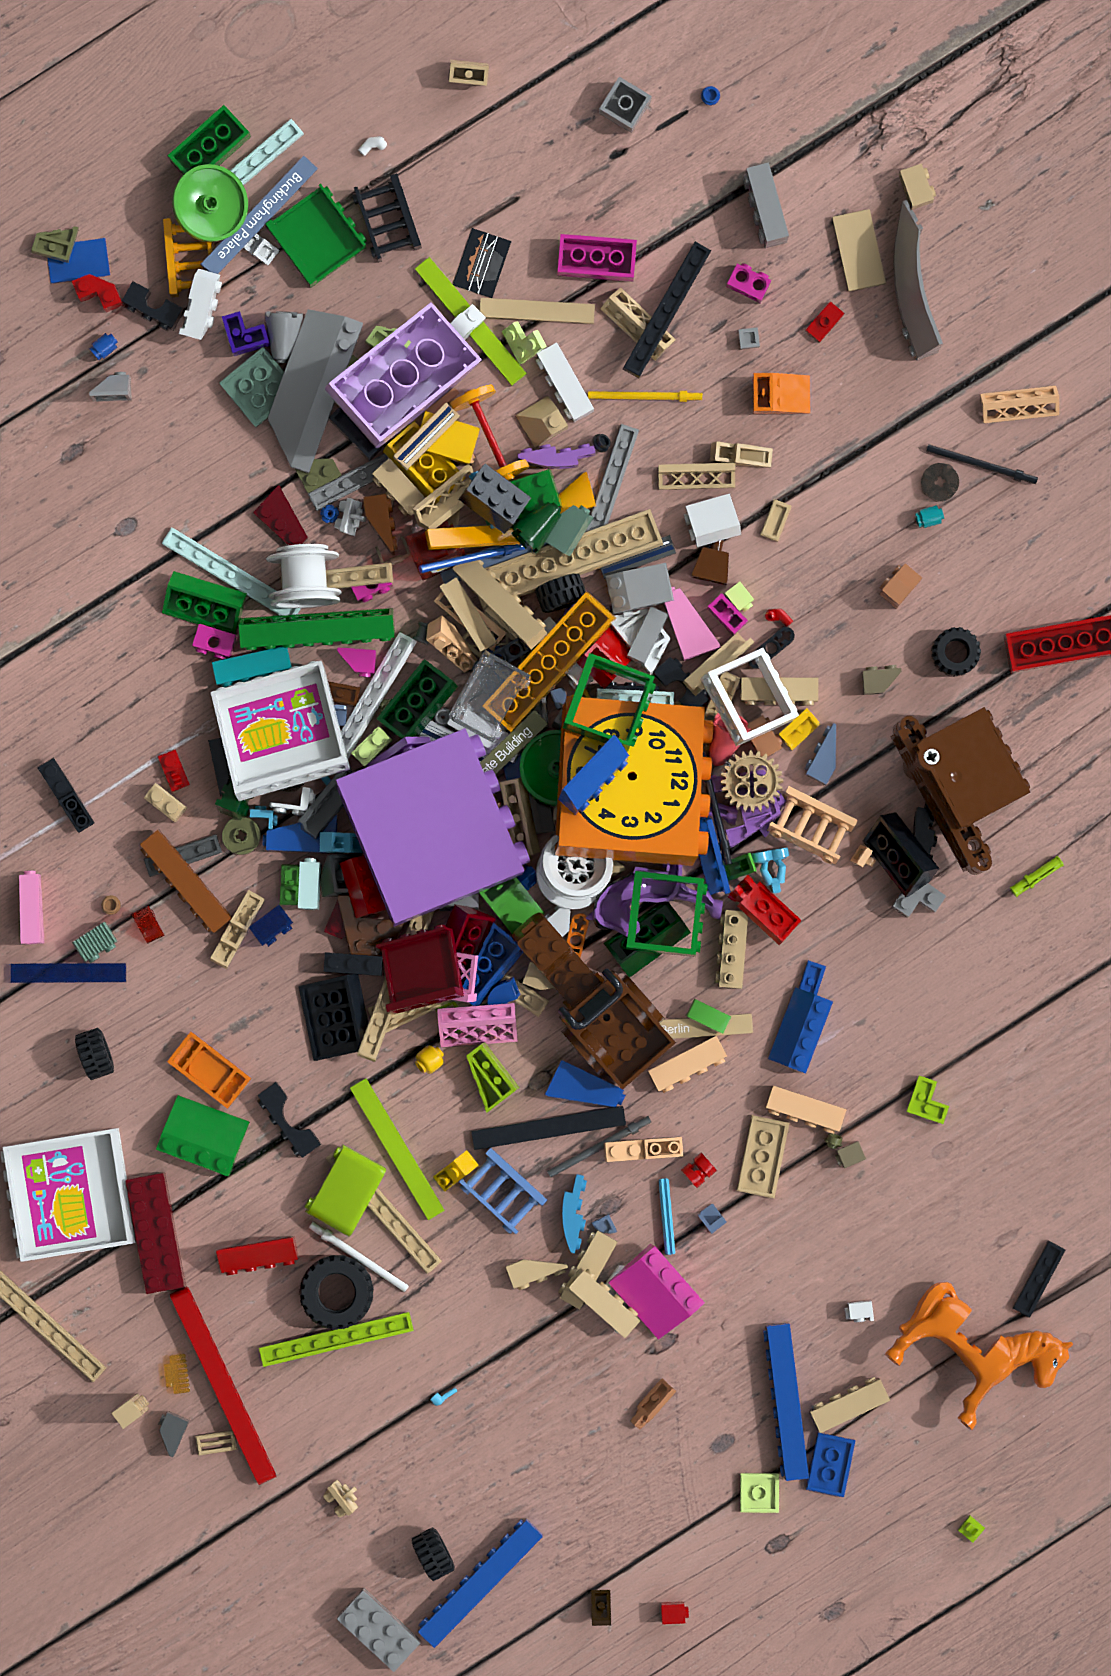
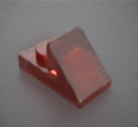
(148, 924)

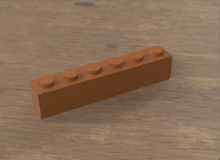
(186, 881)

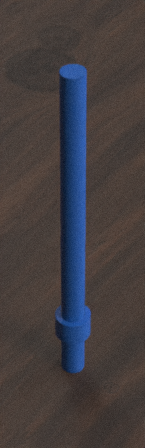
(503, 550)

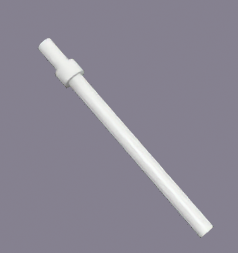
(326, 1235)

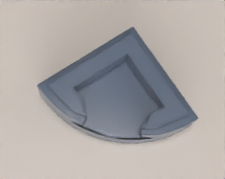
(605, 1225)

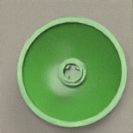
(210, 203)

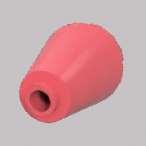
(722, 745)

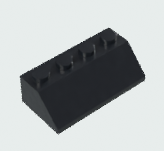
(900, 854)

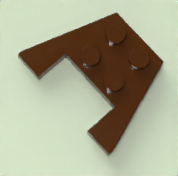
(365, 933)

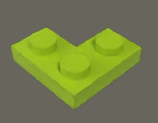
(921, 1102)

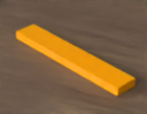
(468, 537)

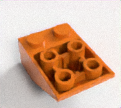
(781, 393)

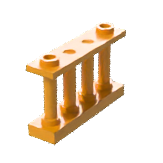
(174, 266)

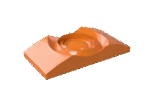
(209, 1070)

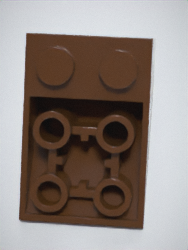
(377, 514)

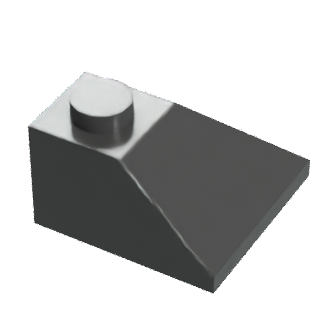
(332, 877)

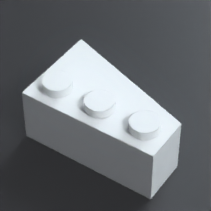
(201, 304)

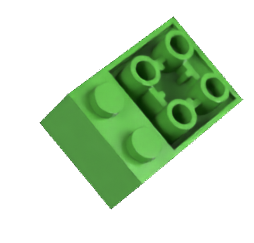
(511, 903)

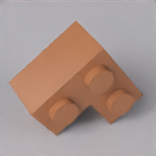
(900, 586)

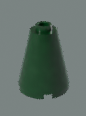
(536, 527)

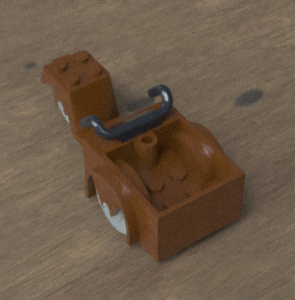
(605, 1016)

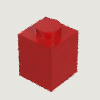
(674, 1613)

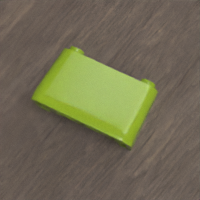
(346, 1190)

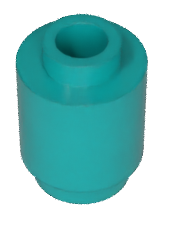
(929, 517)

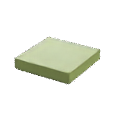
(759, 1492)

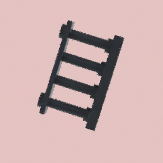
(399, 204)

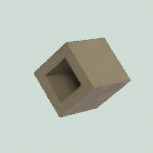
(850, 1155)

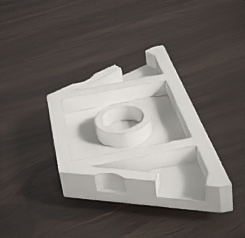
(627, 628)

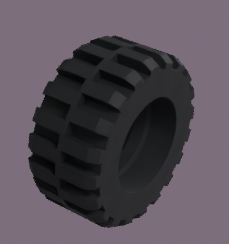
(336, 1318)

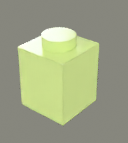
(739, 597)

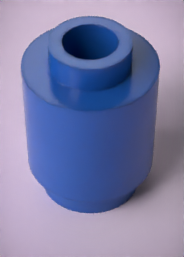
(104, 346)

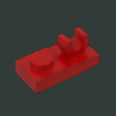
(173, 770)

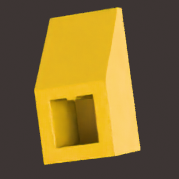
(455, 1171)

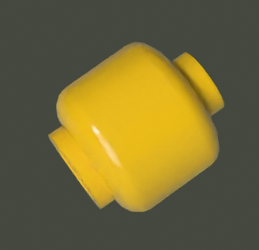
(429, 1059)

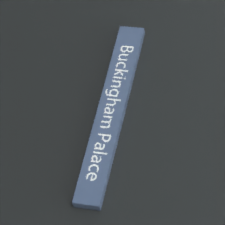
(260, 215)

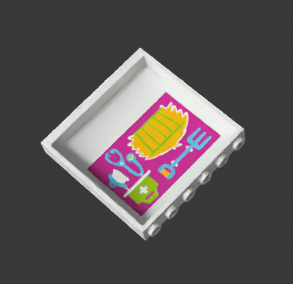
(280, 730)
(68, 1195)

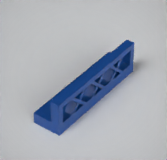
(712, 862)

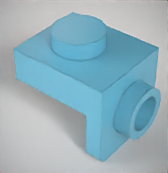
(261, 812)

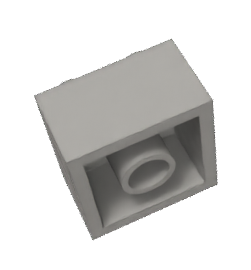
(625, 104)

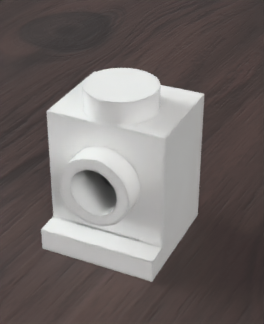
(859, 1311)

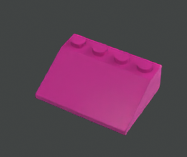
(656, 1291)

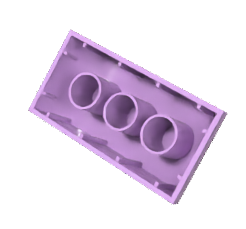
(399, 384)

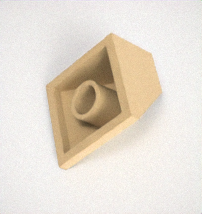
(542, 421)

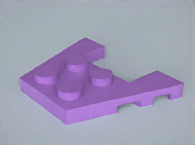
(752, 821)

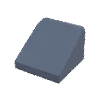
(558, 697)

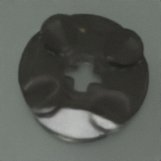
(946, 473)

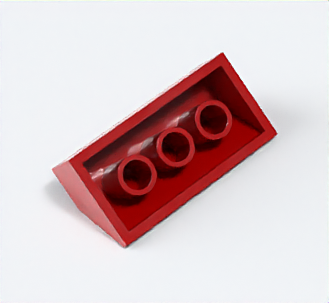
(257, 1254)

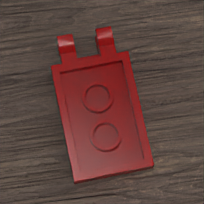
(764, 909)

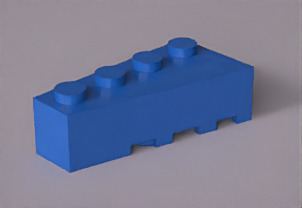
(494, 961)

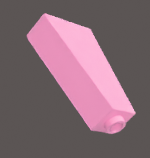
(689, 628)
(31, 908)

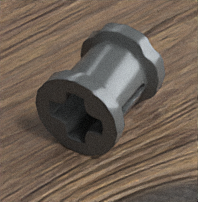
(421, 633)

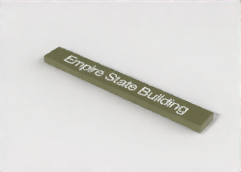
(514, 743)

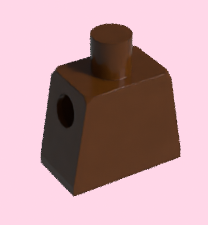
(712, 564)

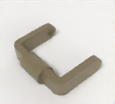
(397, 559)

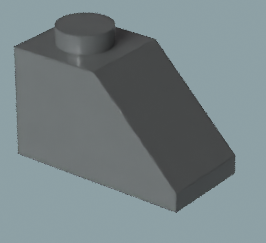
(172, 1431)

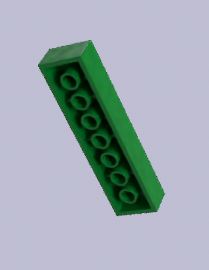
(316, 628)

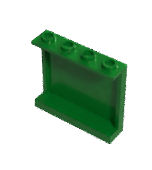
(317, 235)

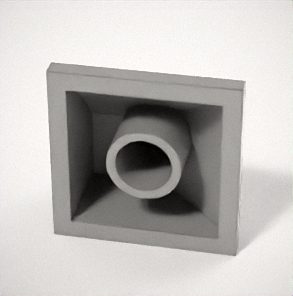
(113, 388)

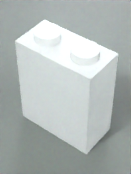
(712, 520)

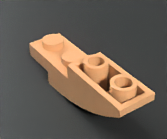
(643, 1149)

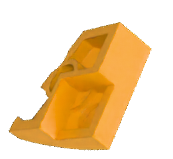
(578, 494)

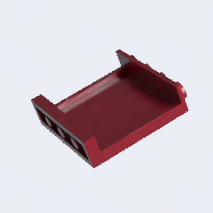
(421, 969)

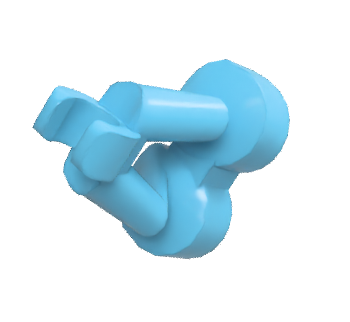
(777, 856)

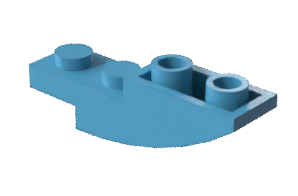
(571, 1220)

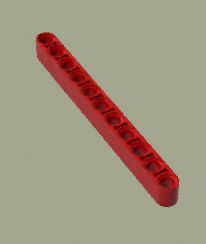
(223, 1385)

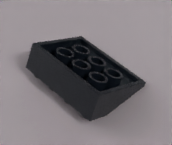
(334, 1016)

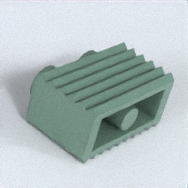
(95, 942)

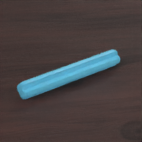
(666, 1213)

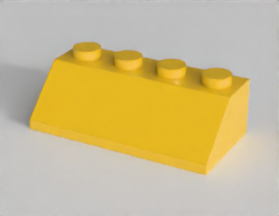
(428, 471)

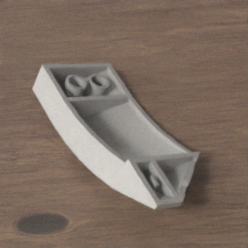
(909, 288)
(301, 400)

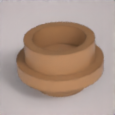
(111, 905)

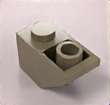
(878, 681)

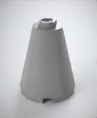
(282, 333)

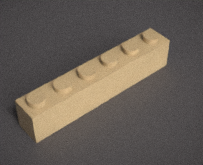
(503, 604)

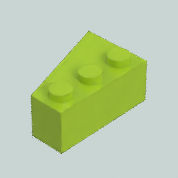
(491, 1076)

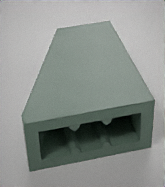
(570, 529)

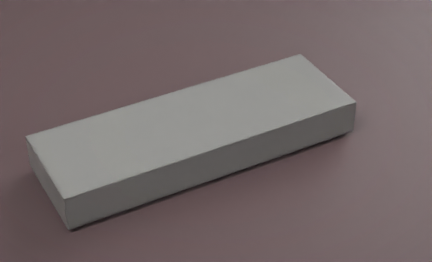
(647, 635)

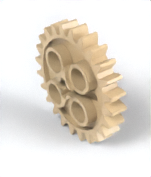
(734, 782)

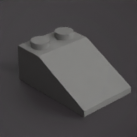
(639, 588)

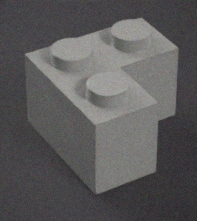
(927, 896)

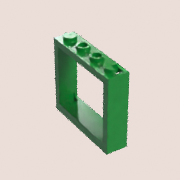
(622, 671)
(697, 925)

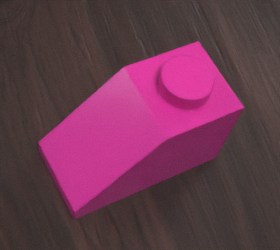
(360, 660)

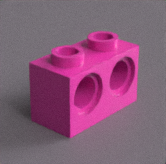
(746, 288)

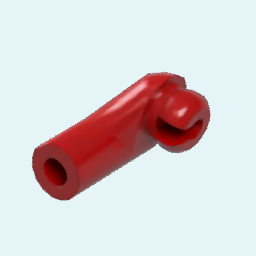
(778, 615)

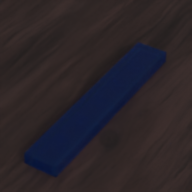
(68, 972)

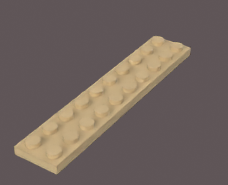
(593, 551)

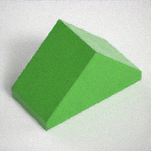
(740, 867)

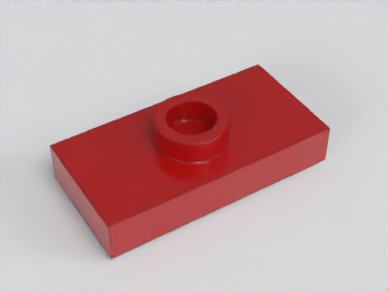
(825, 322)

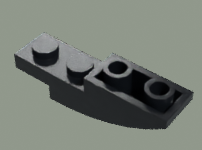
(66, 795)
(922, 821)

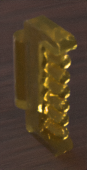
(172, 1374)

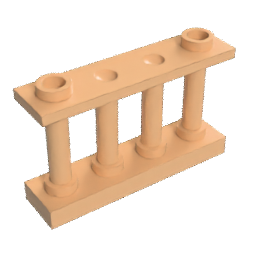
(827, 814)

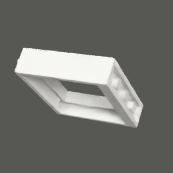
(726, 709)

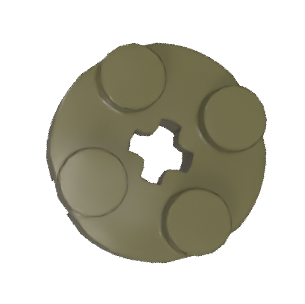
(250, 841)

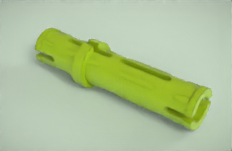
(1030, 880)

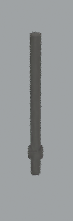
(632, 1129)

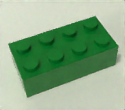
(210, 142)
(540, 488)

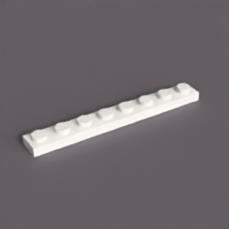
(376, 691)

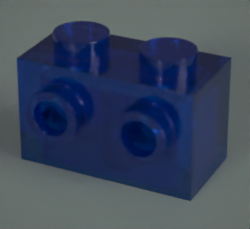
(271, 925)

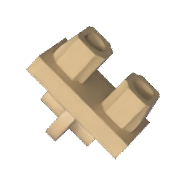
(343, 1496)

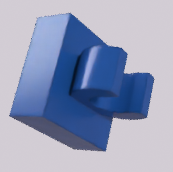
(528, 878)

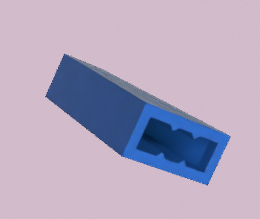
(293, 839)
(578, 1085)

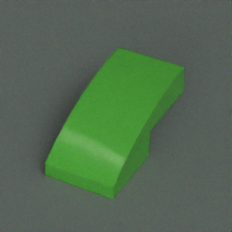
(289, 884)
(708, 1016)

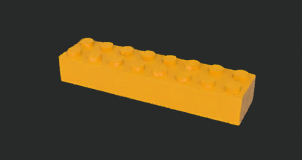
(558, 654)

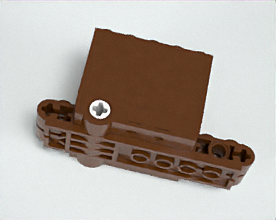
(963, 778)

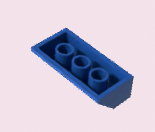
(594, 775)
(800, 1030)

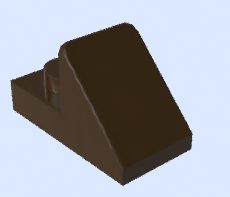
(601, 1607)

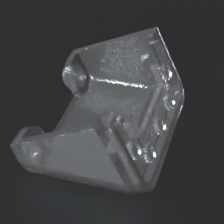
(488, 696)

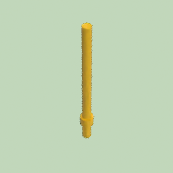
(682, 396)

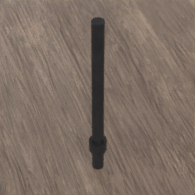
(1017, 474)
(724, 844)

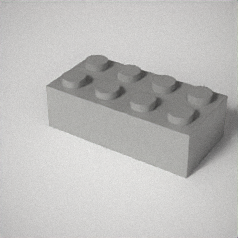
(766, 205)
(379, 1629)

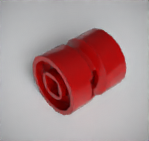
(699, 1170)

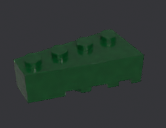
(229, 803)

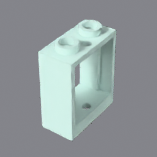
(309, 884)

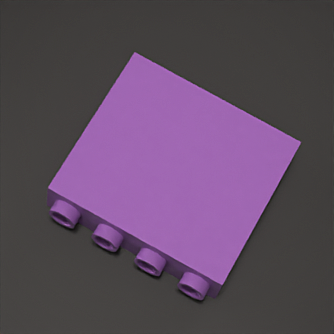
(432, 826)

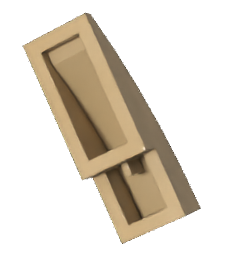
(741, 454)

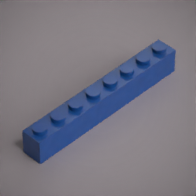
(787, 1401)
(480, 1583)

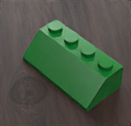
(203, 602)

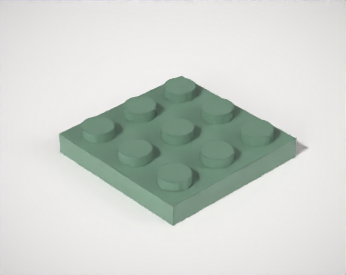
(255, 385)

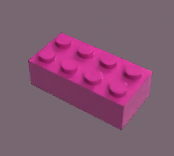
(597, 257)

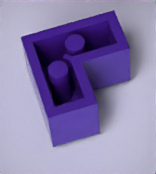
(243, 339)

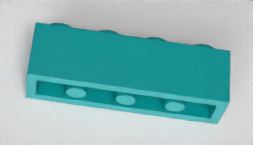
(250, 666)

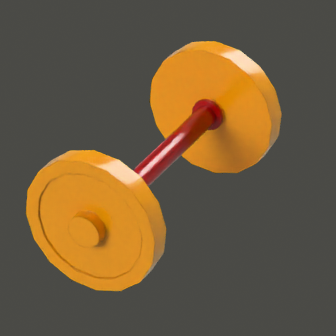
(473, 398)

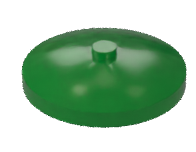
(541, 767)

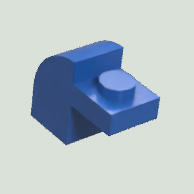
(504, 992)

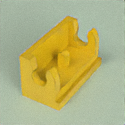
(799, 729)

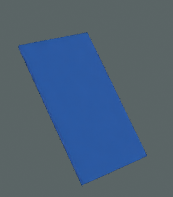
(85, 259)

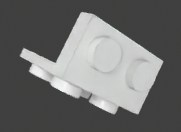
(307, 799)

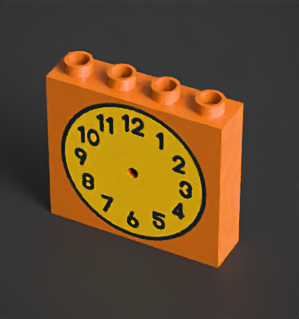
(651, 804)

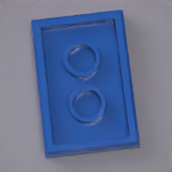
(830, 1464)

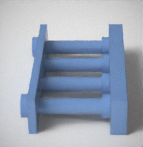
(520, 1186)

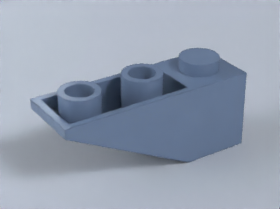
(825, 760)

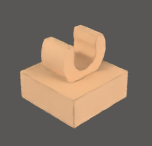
(862, 857)

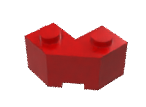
(92, 286)

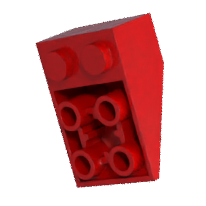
(609, 647)

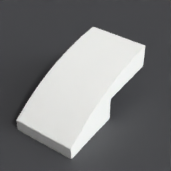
(261, 249)

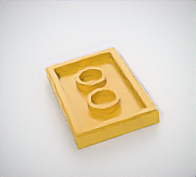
(456, 442)

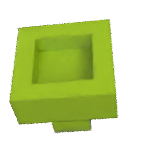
(971, 1528)

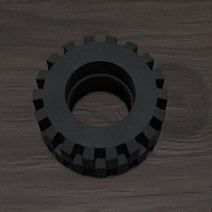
(560, 592)
(944, 663)
(94, 1053)
(433, 1554)

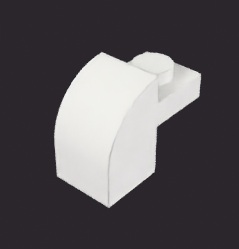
(467, 321)

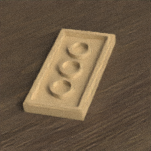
(859, 250)
(762, 1156)

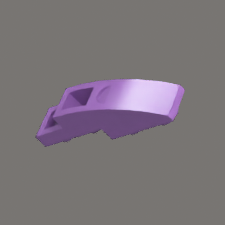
(548, 458)

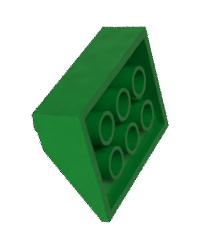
(203, 1135)

